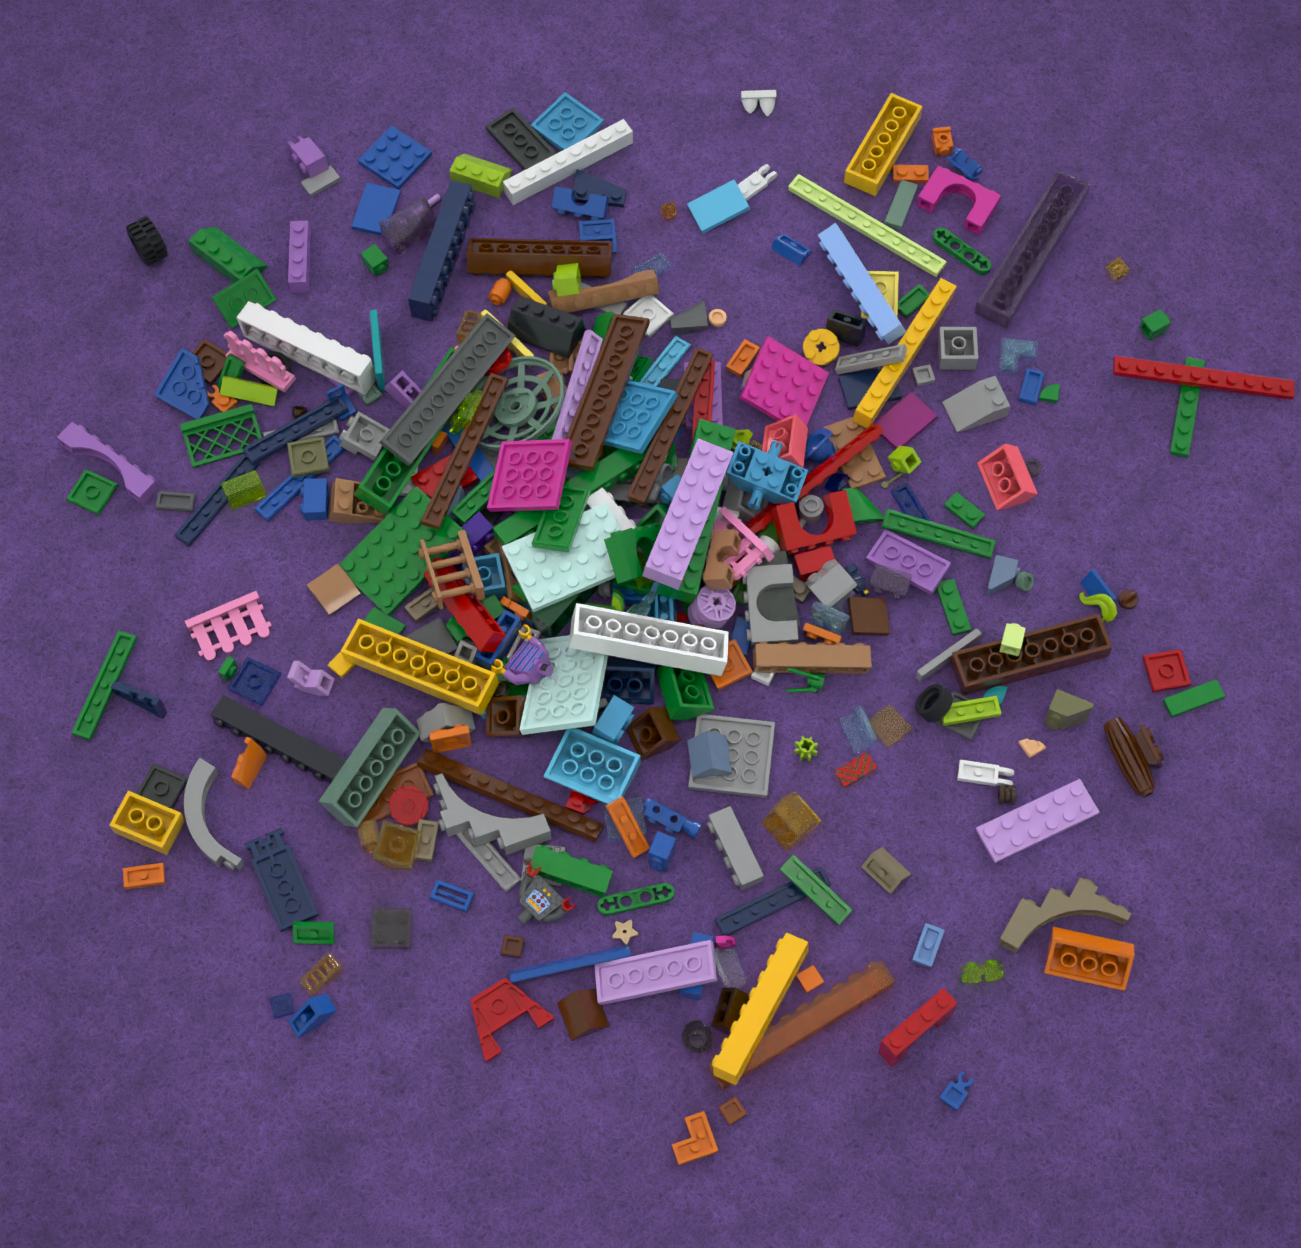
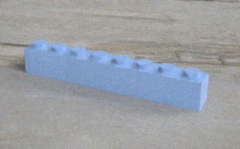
(861, 283)

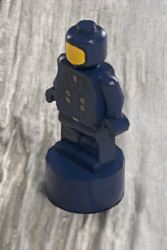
(861, 586)

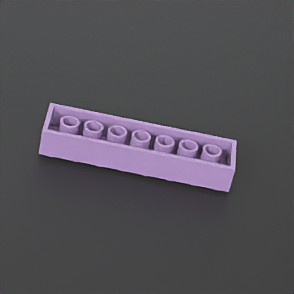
(687, 514)

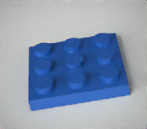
(395, 157)

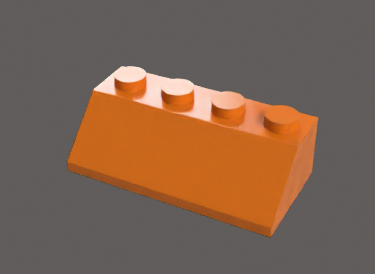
(1089, 958)

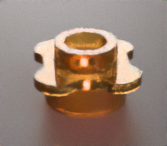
(669, 210)

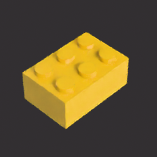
(147, 822)

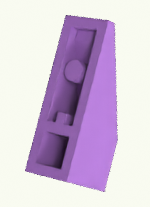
(403, 389)

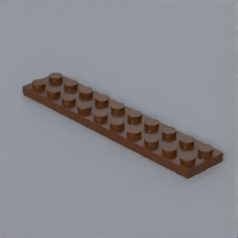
(605, 389)

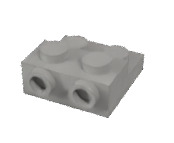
(363, 435)

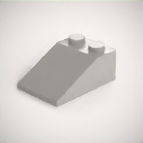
(977, 405)

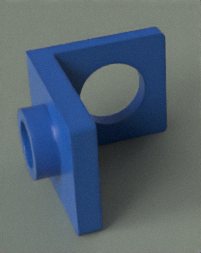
(342, 394)

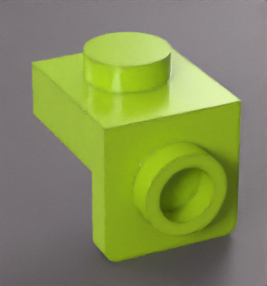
(743, 436)

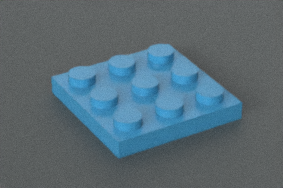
(567, 122)

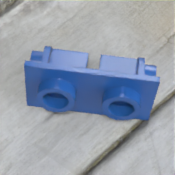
(958, 161)

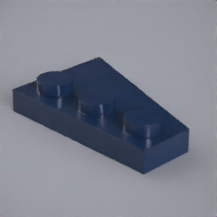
(586, 184)
(148, 702)

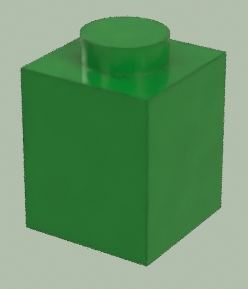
(375, 260)
(1155, 324)

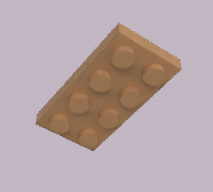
(864, 467)

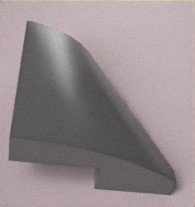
(689, 319)

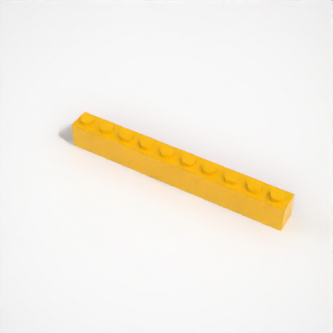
(913, 340)

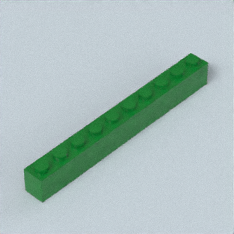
(606, 474)

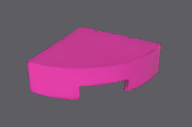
(724, 942)

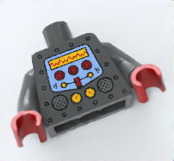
(540, 899)

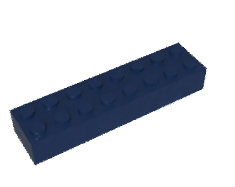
(441, 251)

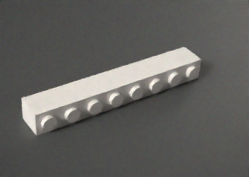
(567, 161)

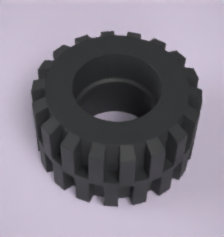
(147, 241)

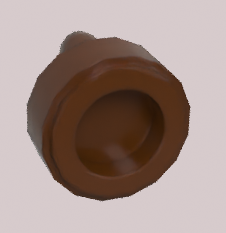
(1128, 599)

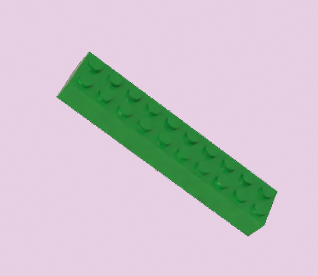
(389, 473)
(688, 590)

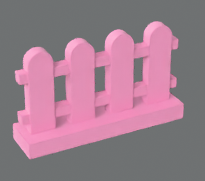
(260, 363)
(749, 540)
(218, 625)

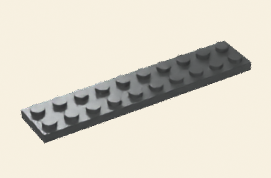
(447, 389)

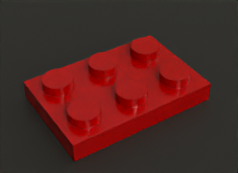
(429, 478)

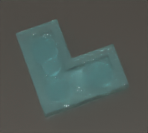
(1012, 349)

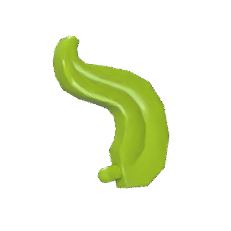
(1105, 602)

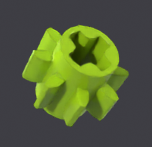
(802, 751)

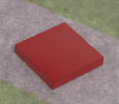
(1166, 670)

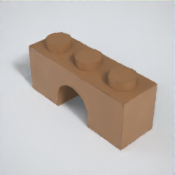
(722, 546)

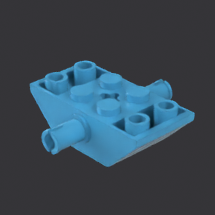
(765, 475)

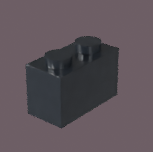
(847, 327)

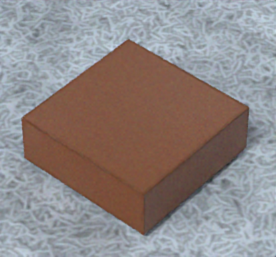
(732, 1111)

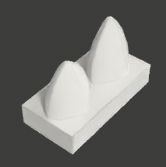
(765, 97)

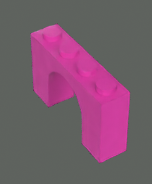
(946, 182)

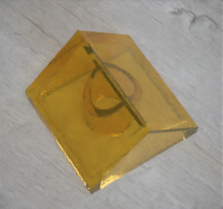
(396, 846)

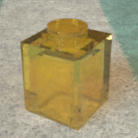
(368, 835)

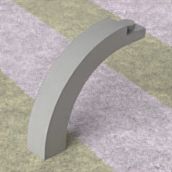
(194, 808)

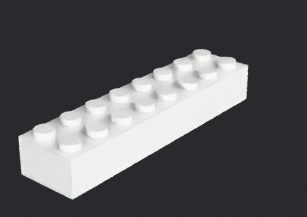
(307, 347)
(648, 639)

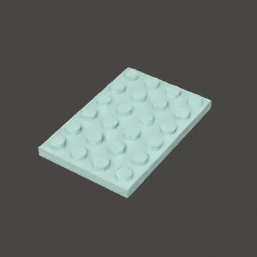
(557, 575)
(567, 696)

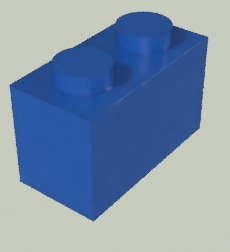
(315, 499)
(661, 851)

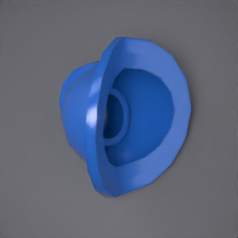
(819, 446)

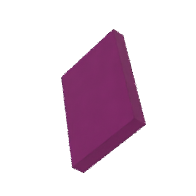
(905, 421)

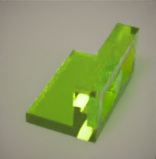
(243, 489)

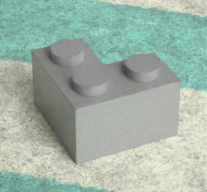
(444, 717)

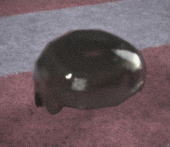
(694, 1029)

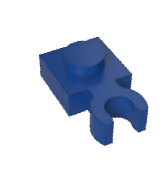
(955, 1093)

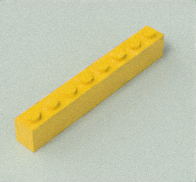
(760, 1008)

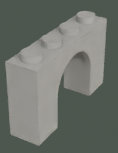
(760, 629)

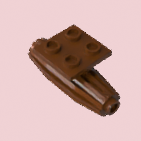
(1134, 754)

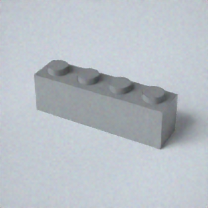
(735, 848)

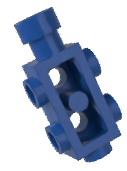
(665, 817)

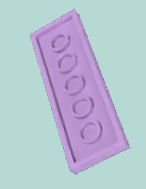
(1037, 821)
(655, 972)

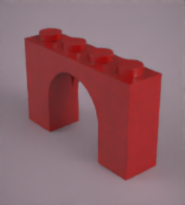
(839, 524)
(932, 1013)

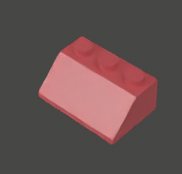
(792, 435)
(1007, 477)

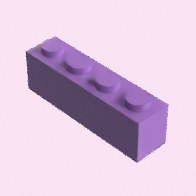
(299, 257)

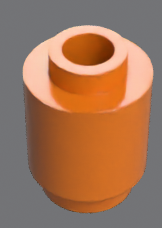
(500, 291)

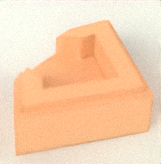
(1031, 747)

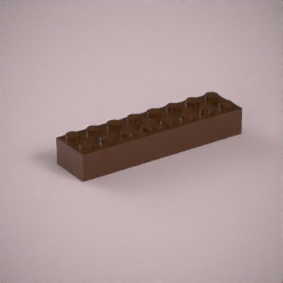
(1040, 653)

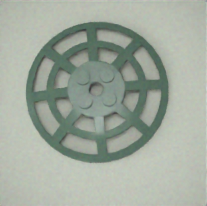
(526, 399)

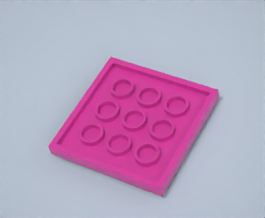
(783, 383)
(529, 475)

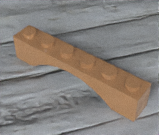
(635, 286)

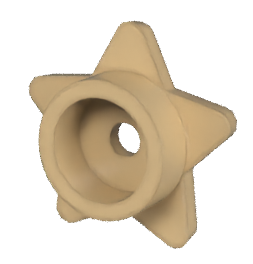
(625, 937)

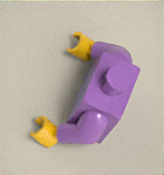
(527, 663)

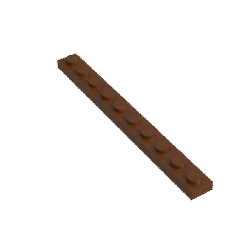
(669, 427)
(464, 452)
(510, 795)

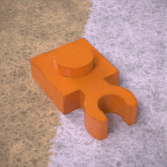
(221, 402)
(519, 610)

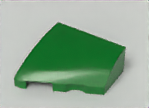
(862, 507)

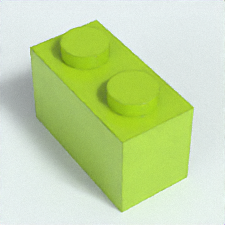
(567, 279)

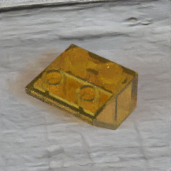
(791, 820)

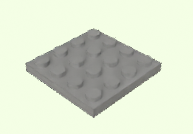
(749, 753)

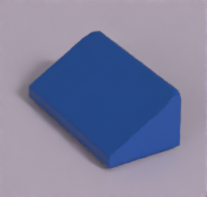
(790, 249)
(1095, 585)

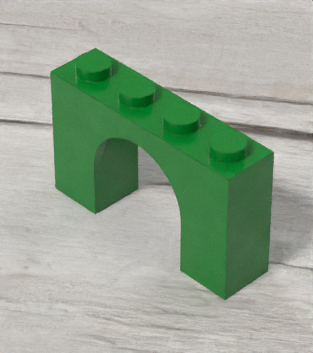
(623, 553)

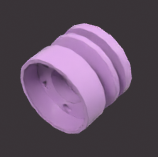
(712, 608)

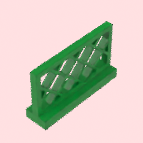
(216, 421)

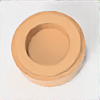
(717, 318)

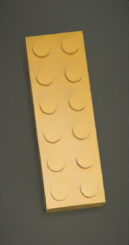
(883, 144)

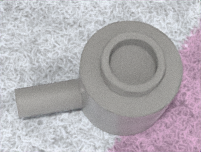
(663, 477)
(810, 510)

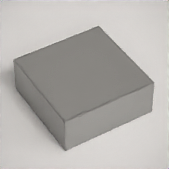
(923, 375)

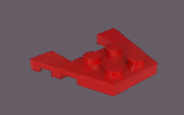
(498, 1008)

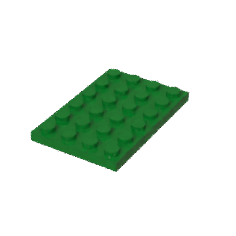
(388, 559)

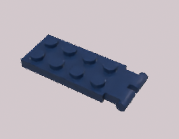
(281, 880)

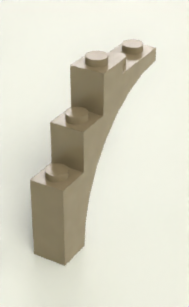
(1082, 901)

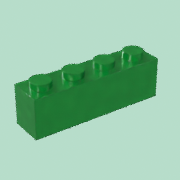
(571, 871)

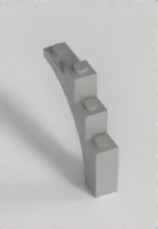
(483, 828)

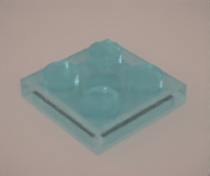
(829, 618)

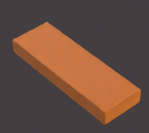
(627, 827)

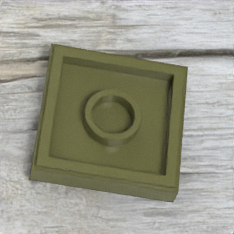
(308, 457)

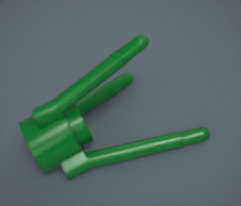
(815, 681)

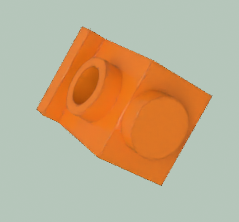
(942, 141)

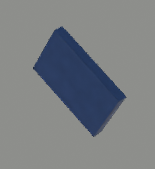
(857, 384)

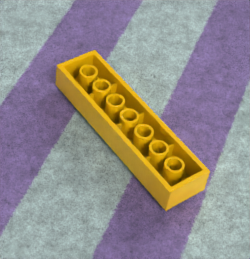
(420, 666)

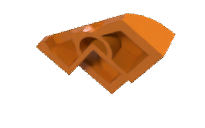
(248, 764)

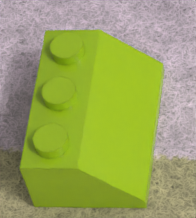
(480, 174)

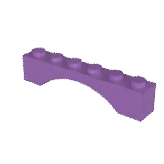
(79, 442)

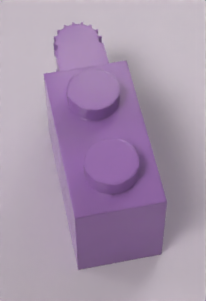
(308, 156)

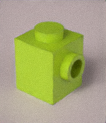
(904, 459)

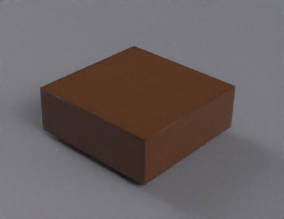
(512, 946)

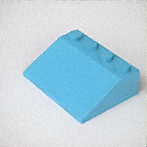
(592, 766)

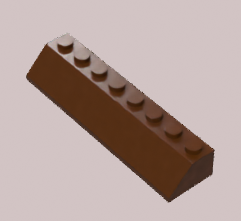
(538, 256)

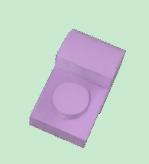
(310, 681)

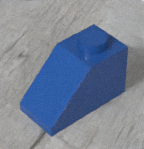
(312, 1014)

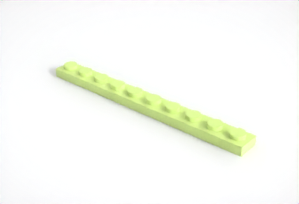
(867, 225)

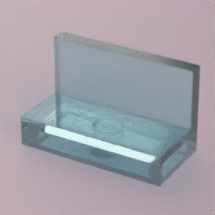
(858, 730)

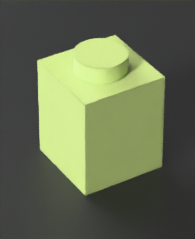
(1012, 639)

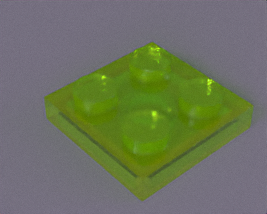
(466, 411)

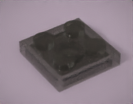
(391, 928)

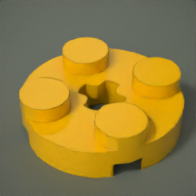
(817, 337)

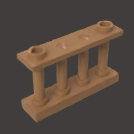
(471, 572)

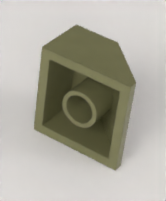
(1067, 711)

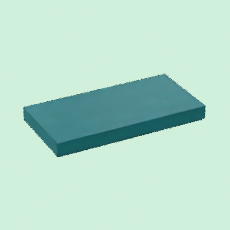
(377, 350)

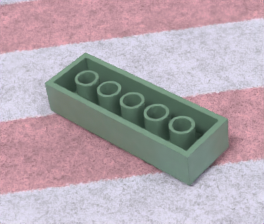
(369, 767)

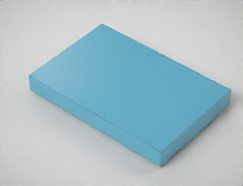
(718, 206)

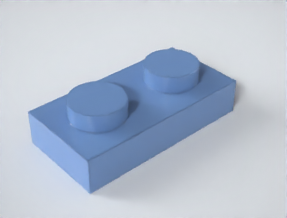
(928, 945)

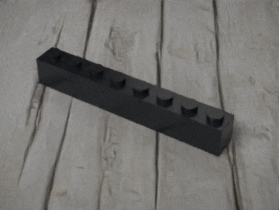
(277, 739)

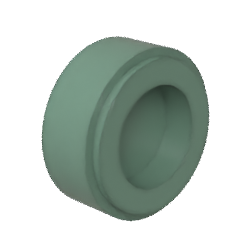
(1024, 581)

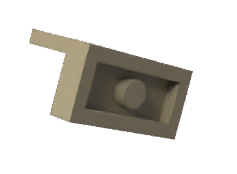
(885, 870)

